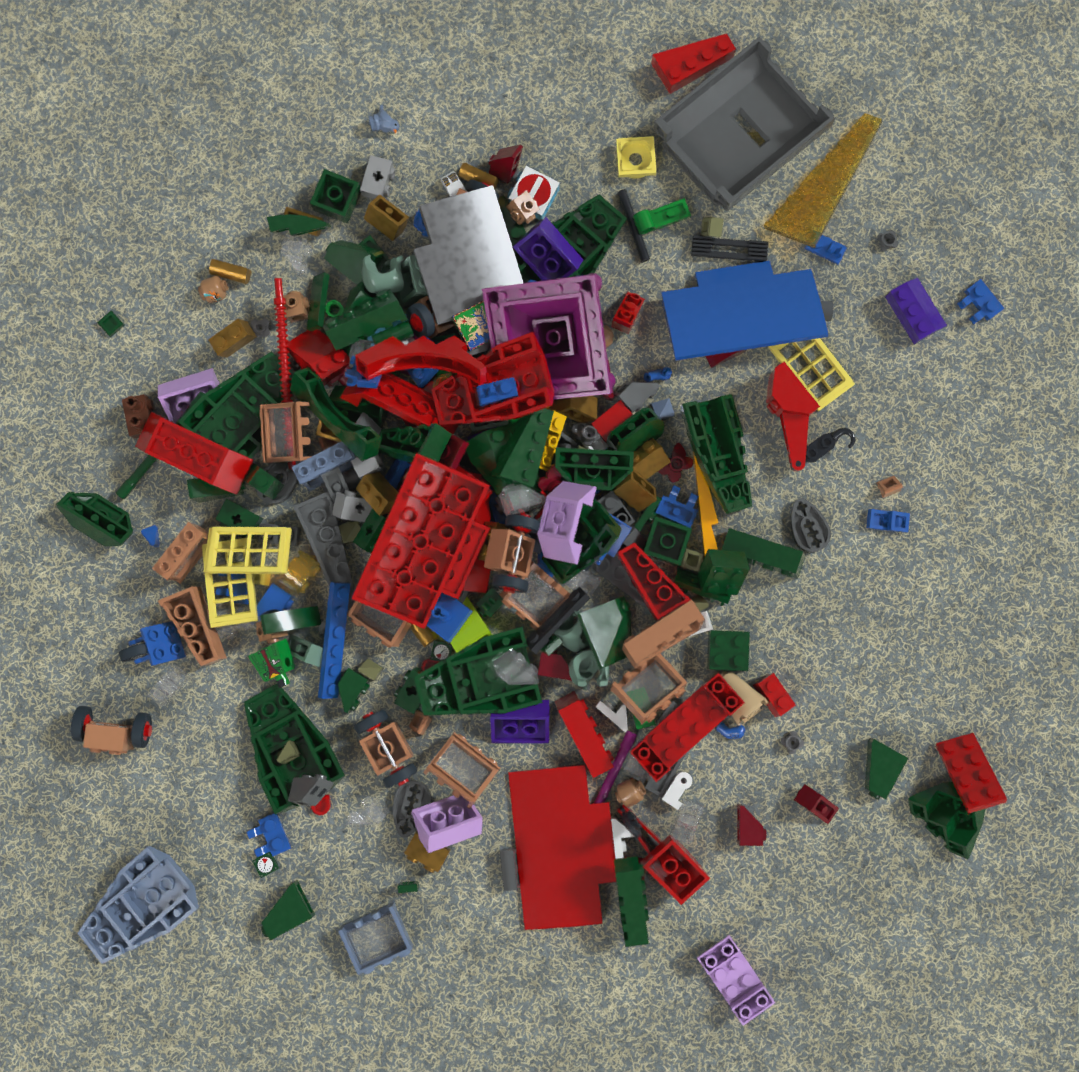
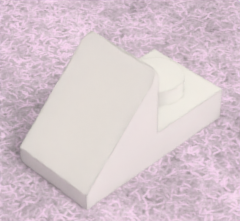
(618, 717)
(619, 831)

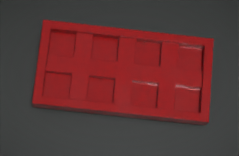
(971, 773)

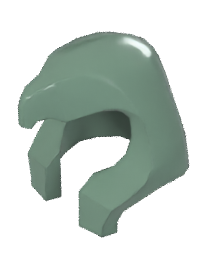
(385, 279)
(572, 636)
(583, 667)

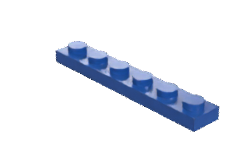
(334, 640)

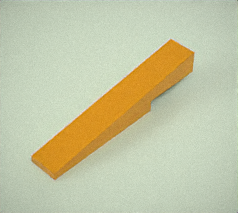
(706, 510)

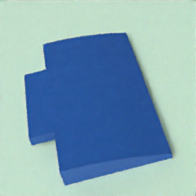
(743, 310)

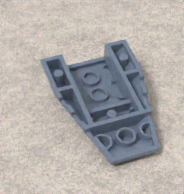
(139, 906)

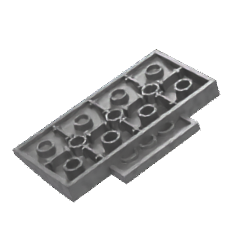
(465, 253)

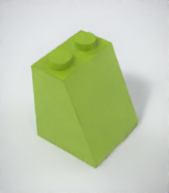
(472, 629)

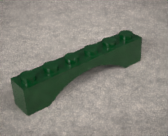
(359, 439)

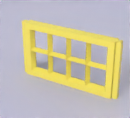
(832, 393)
(212, 549)
(233, 618)

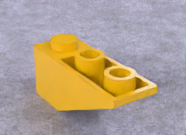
(553, 437)

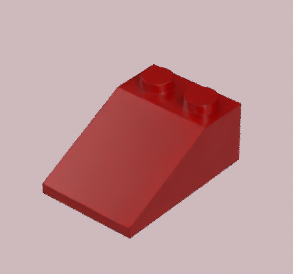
(317, 352)

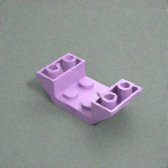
(561, 521)
(736, 980)

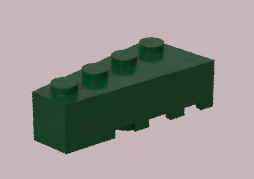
(364, 319)
(406, 442)
(524, 450)
(766, 553)
(632, 900)

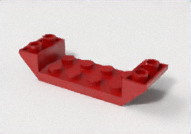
(400, 399)
(193, 453)
(686, 726)

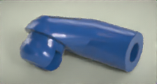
(658, 374)
(731, 733)

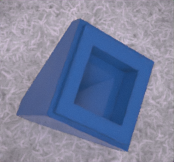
(151, 535)

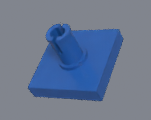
(448, 617)

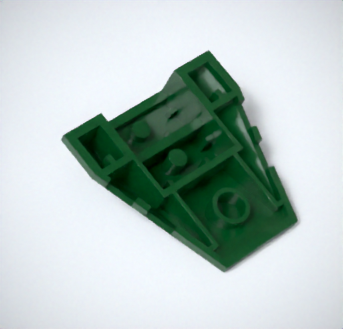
(486, 449)
(596, 534)

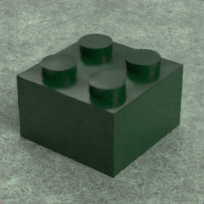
(335, 196)
(667, 541)
(723, 572)
(728, 650)

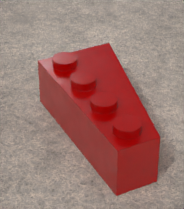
(689, 62)
(651, 582)
(583, 733)

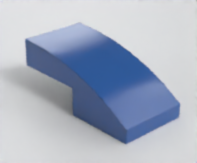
(888, 520)

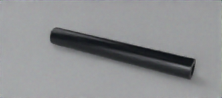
(629, 212)

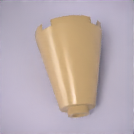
(752, 699)

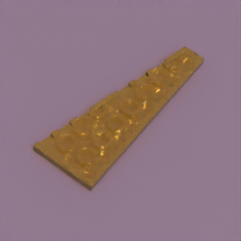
(815, 201)

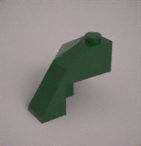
(948, 817)

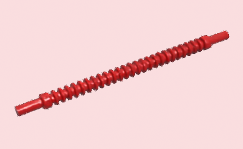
(280, 301)

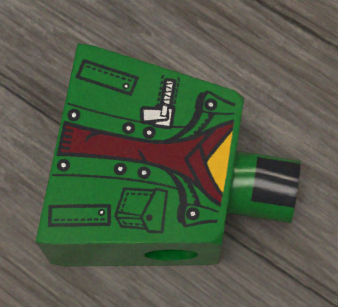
(274, 662)

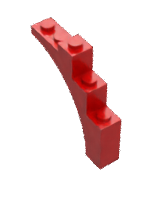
(421, 353)

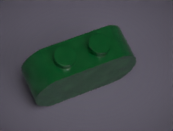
(636, 431)

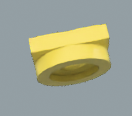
(639, 145)

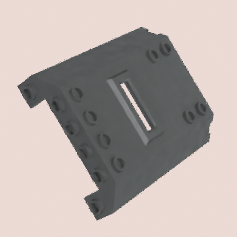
(716, 148)

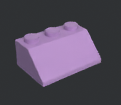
(179, 393)
(446, 822)

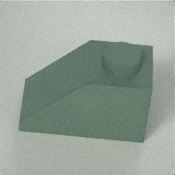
(305, 650)

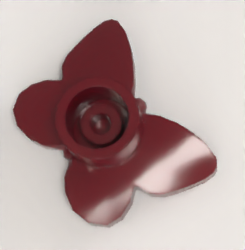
(339, 379)
(678, 463)
(551, 481)

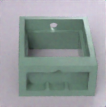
(413, 285)

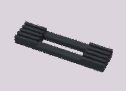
(756, 249)
(574, 602)

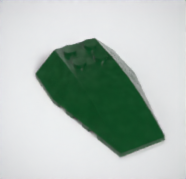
(589, 231)
(232, 409)
(716, 443)
(469, 680)
(272, 723)

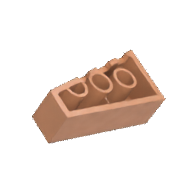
(191, 617)
(663, 634)

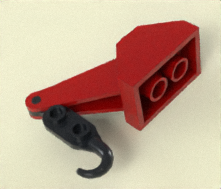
(794, 405)
(669, 862)

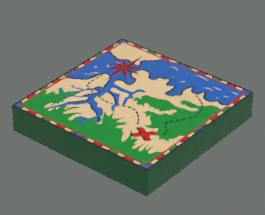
(472, 325)

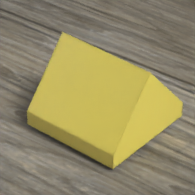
(261, 579)

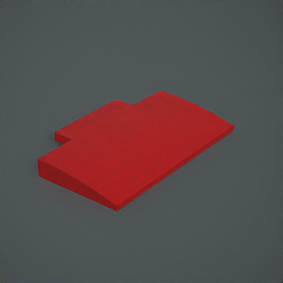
(425, 542)
(560, 847)

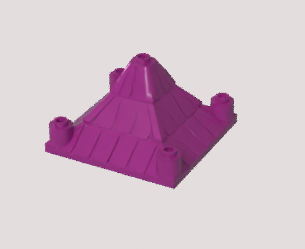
(566, 324)

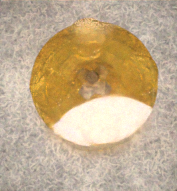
(300, 572)

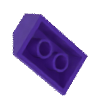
(548, 252)
(915, 310)
(521, 725)

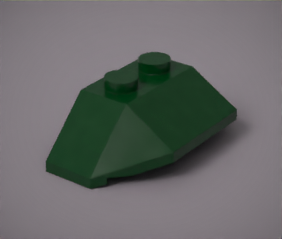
(594, 467)
(96, 518)

